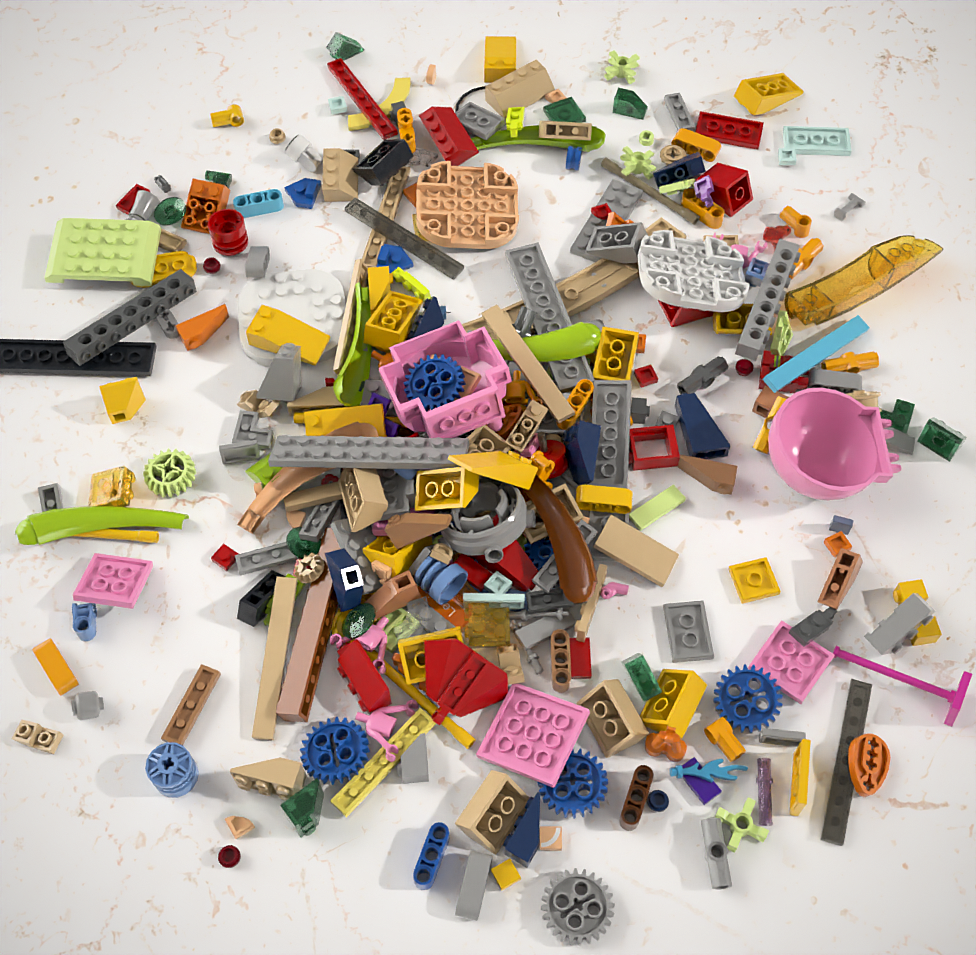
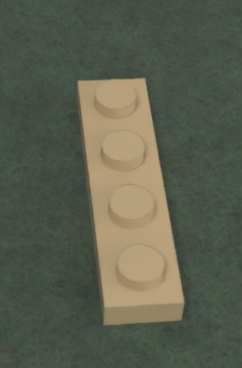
(588, 609)

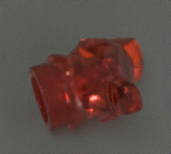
(774, 234)

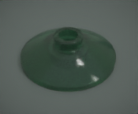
(170, 211)
(301, 547)
(358, 621)

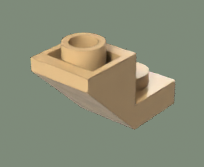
(251, 403)
(510, 663)

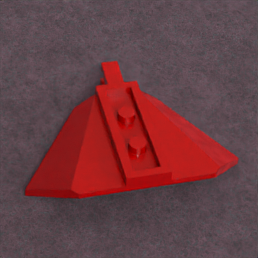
(460, 679)

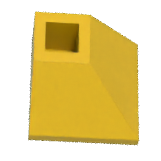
(122, 399)

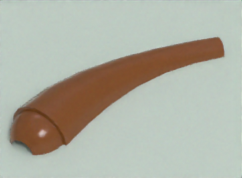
(570, 550)

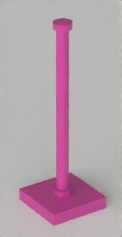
(954, 697)

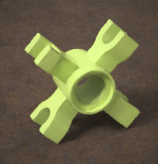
(621, 67)
(637, 162)
(757, 832)

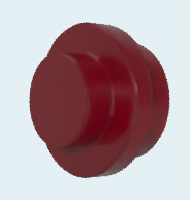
(211, 265)
(744, 367)
(229, 856)

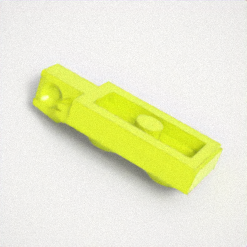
(515, 120)
(411, 284)

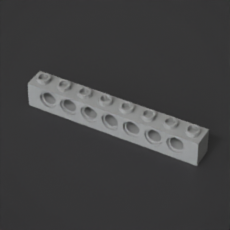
(767, 300)

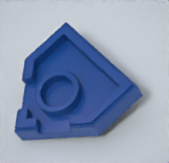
(304, 192)
(393, 257)

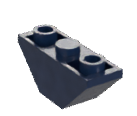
(429, 320)
(345, 579)

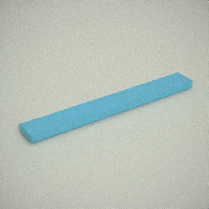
(815, 354)

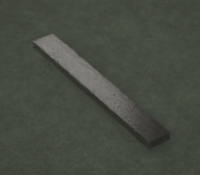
(404, 238)
(841, 785)

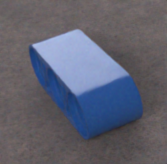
(431, 845)

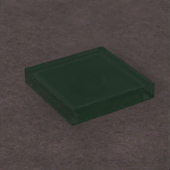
(564, 111)

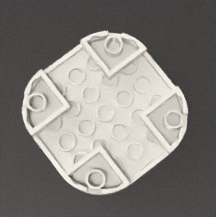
(692, 272)
(303, 294)

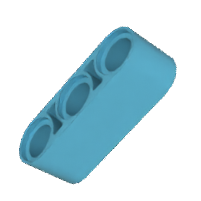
(259, 203)

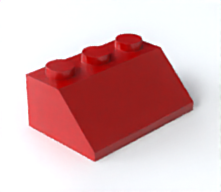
(363, 678)

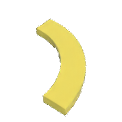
(399, 93)

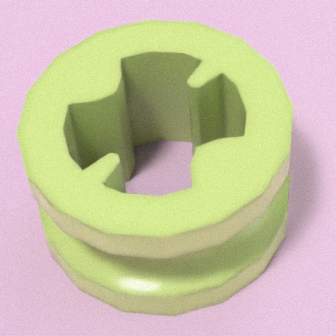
(648, 134)

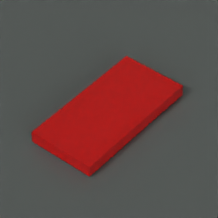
(730, 129)

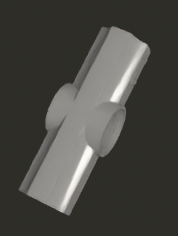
(718, 867)

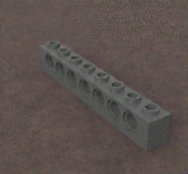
(129, 317)

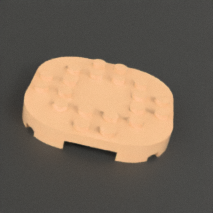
(467, 206)

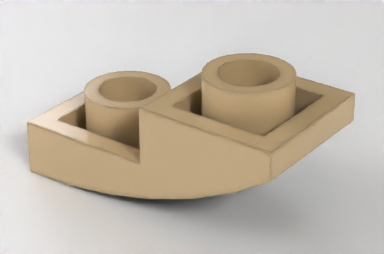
(37, 736)

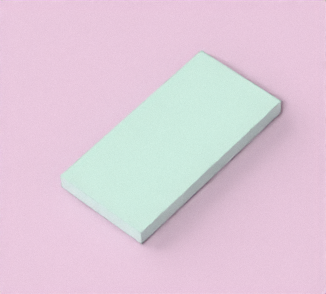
(817, 140)

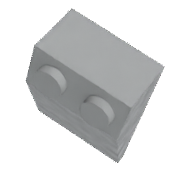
(617, 242)

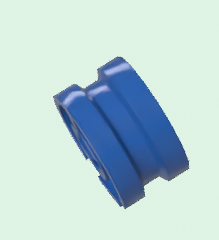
(573, 158)

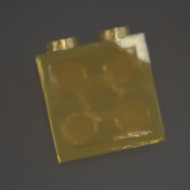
(112, 487)
(487, 625)

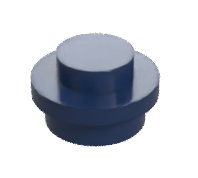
(657, 801)

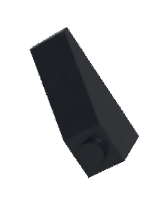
(254, 603)

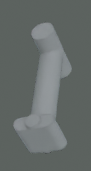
(855, 200)

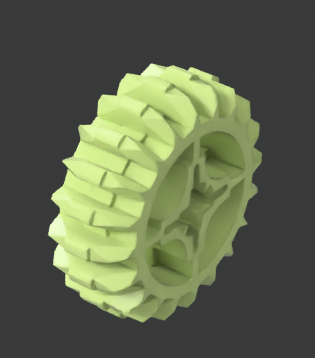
(172, 477)

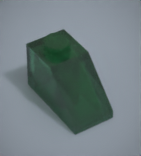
(343, 47)
(629, 104)
(641, 676)

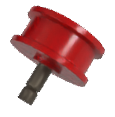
(554, 451)

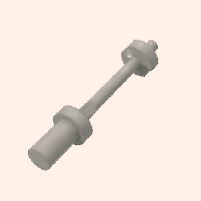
(524, 615)
(531, 656)

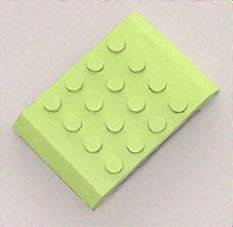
(103, 250)

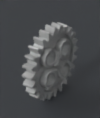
(590, 923)

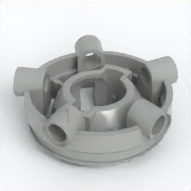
(479, 534)

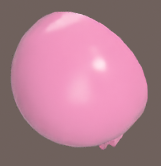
(830, 444)

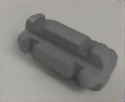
(162, 183)

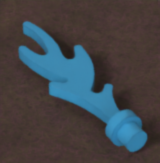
(709, 769)

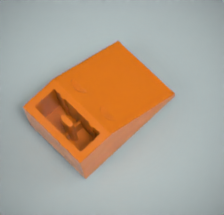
(202, 202)

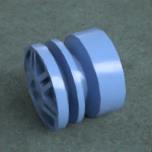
(440, 579)
(177, 779)

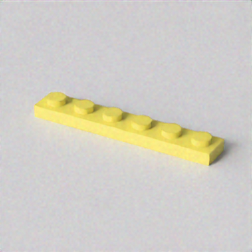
(378, 766)

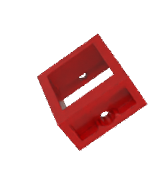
(654, 433)

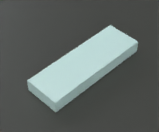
(495, 600)

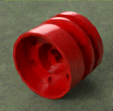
(228, 232)

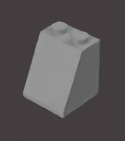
(283, 375)

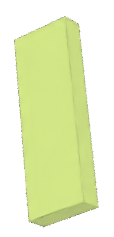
(657, 507)

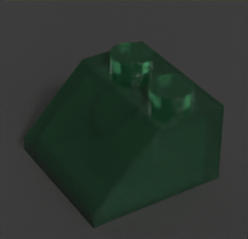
(941, 438)
(305, 808)

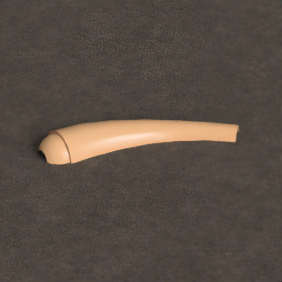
(292, 478)

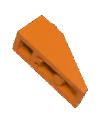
(200, 328)

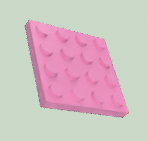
(533, 734)

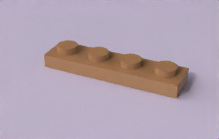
(191, 705)

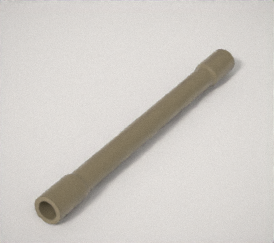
(684, 212)

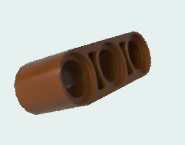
(636, 787)

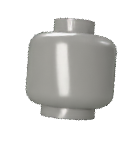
(87, 705)

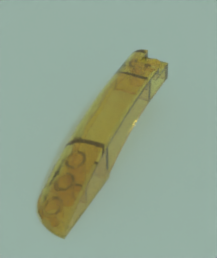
(860, 279)

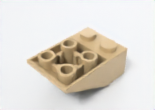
(272, 776)

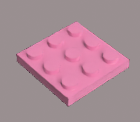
(113, 580)
(792, 664)

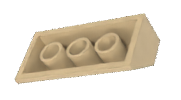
(519, 88)
(362, 496)

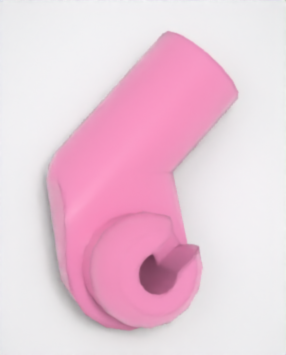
(613, 588)

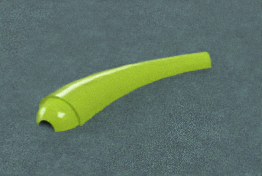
(530, 135)
(560, 344)
(358, 361)
(65, 522)

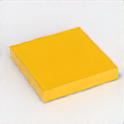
(754, 580)

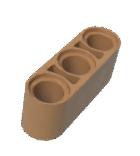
(557, 669)

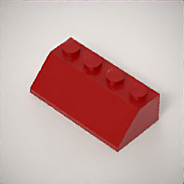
(448, 134)

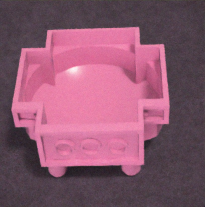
(470, 350)

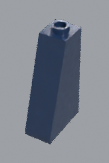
(699, 430)

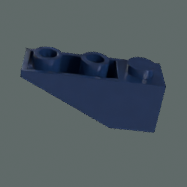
(680, 170)
(525, 840)

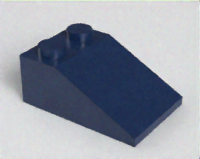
(581, 450)

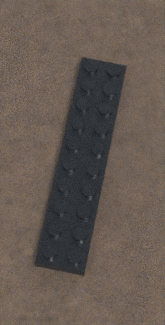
(51, 358)

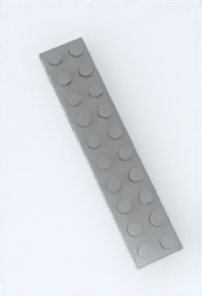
(542, 296)
(366, 452)

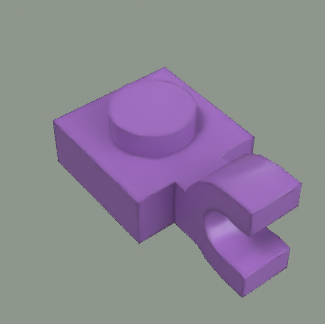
(703, 189)

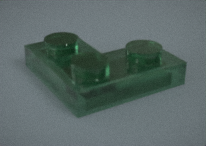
(900, 416)

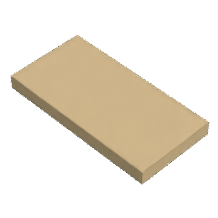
(636, 550)

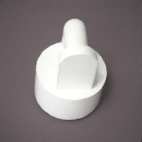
(301, 151)

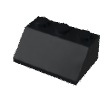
(384, 161)

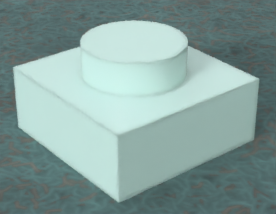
(337, 105)
(787, 156)
(498, 584)

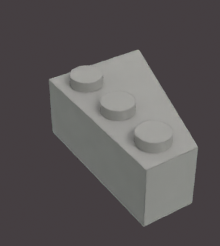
(901, 625)

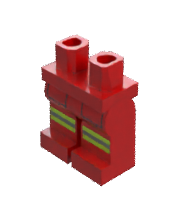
(770, 363)

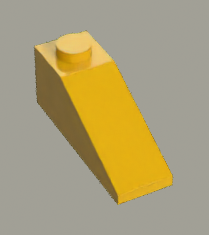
(379, 285)

